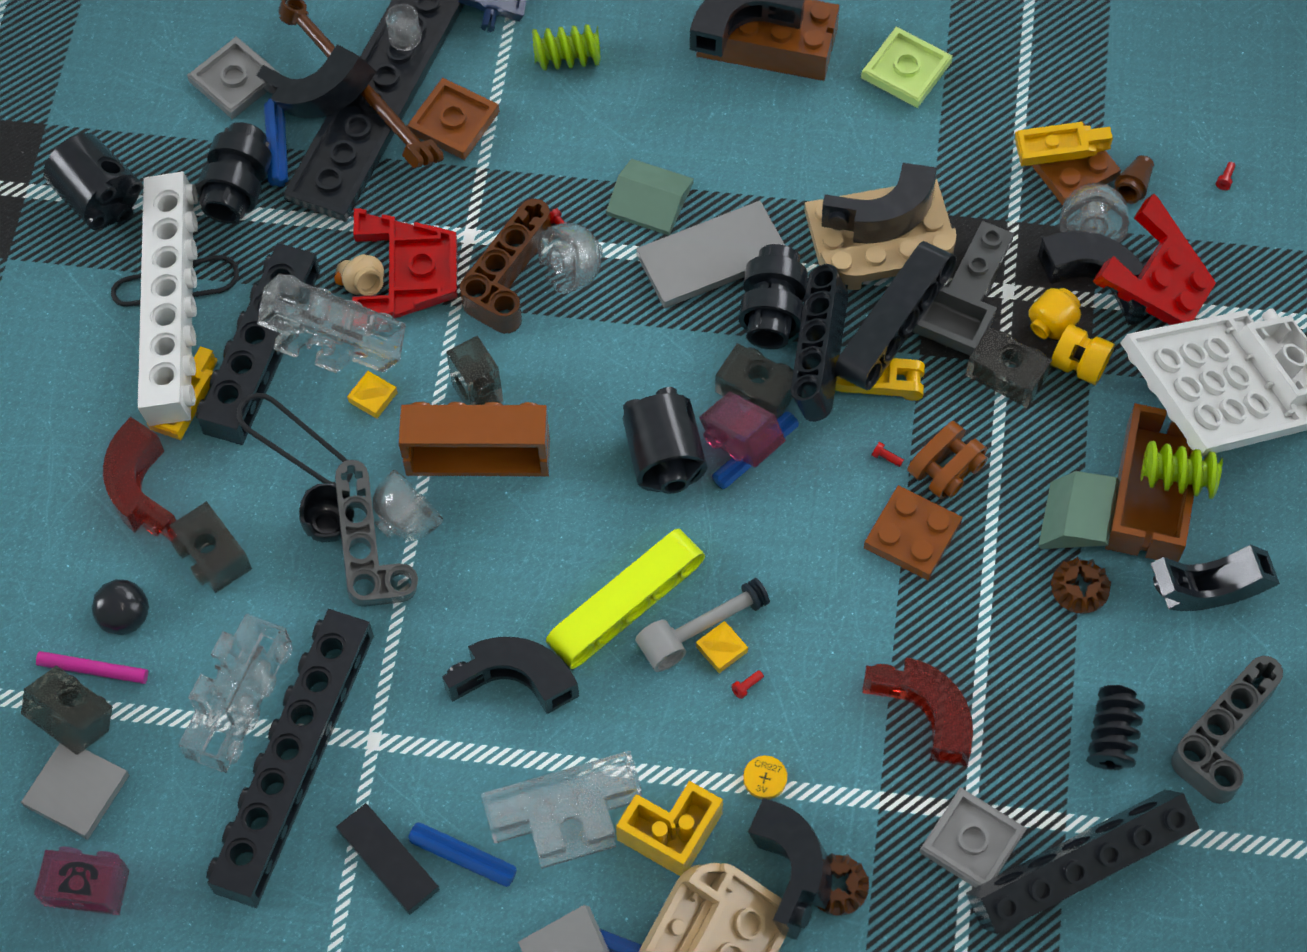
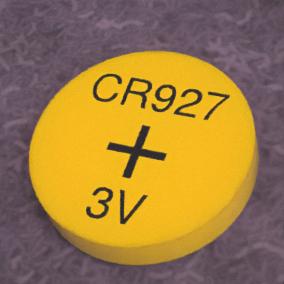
(765, 777)

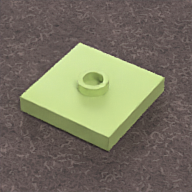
(906, 67)

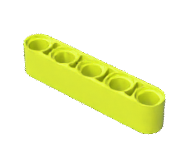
(625, 598)

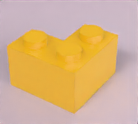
(675, 836)

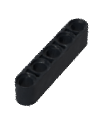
(895, 315)
(819, 343)

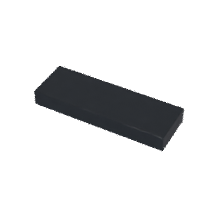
(387, 858)

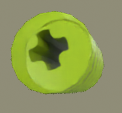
(566, 47)
(1181, 469)

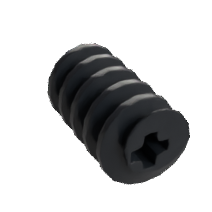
(1114, 728)

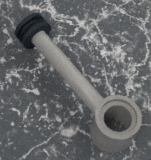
(663, 643)

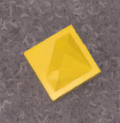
(372, 394)
(721, 647)

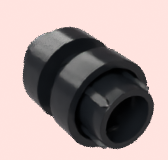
(233, 177)
(773, 296)

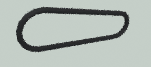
(194, 294)
(278, 449)

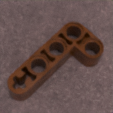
(521, 229)

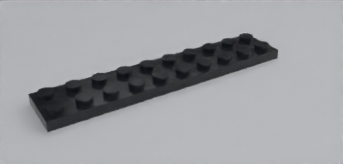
(356, 136)

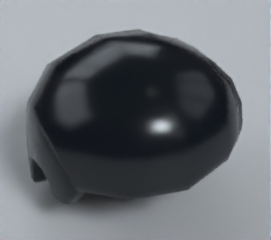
(320, 513)
(120, 607)

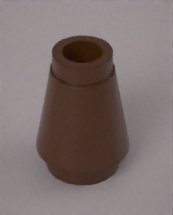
(1135, 179)

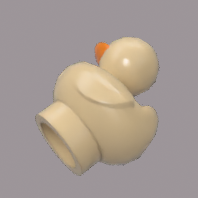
(360, 275)

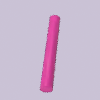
(92, 667)

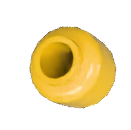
(1054, 312)

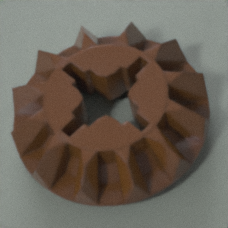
(1070, 596)
(856, 885)

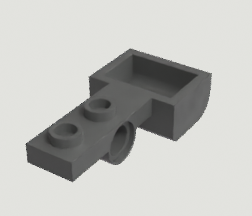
(957, 313)

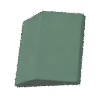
(649, 196)
(1079, 511)

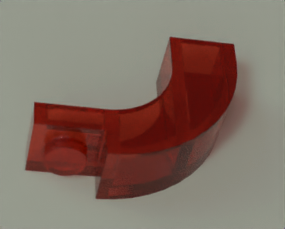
(124, 467)
(938, 700)

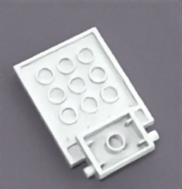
(1227, 377)

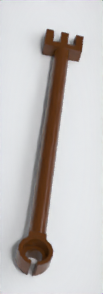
(416, 151)

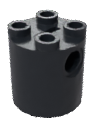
(92, 181)
(664, 441)

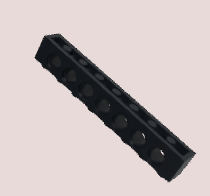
(248, 881)

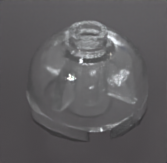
(1096, 210)
(570, 256)
(403, 509)

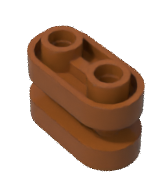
(949, 479)

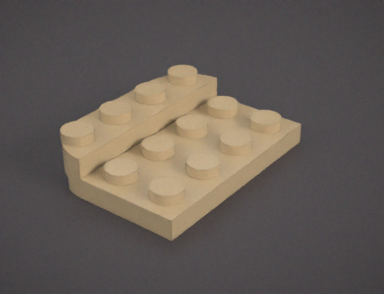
(880, 260)
(716, 911)

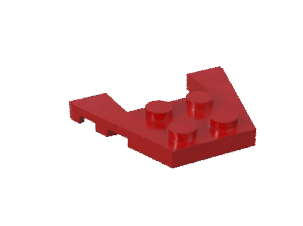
(419, 263)
(1173, 279)

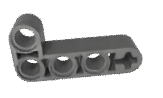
(364, 533)
(1231, 721)

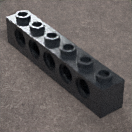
(214, 415)
(1082, 861)

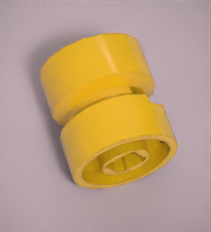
(1093, 360)

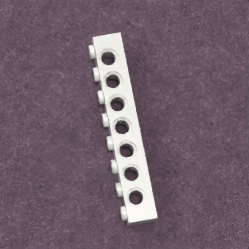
(167, 299)

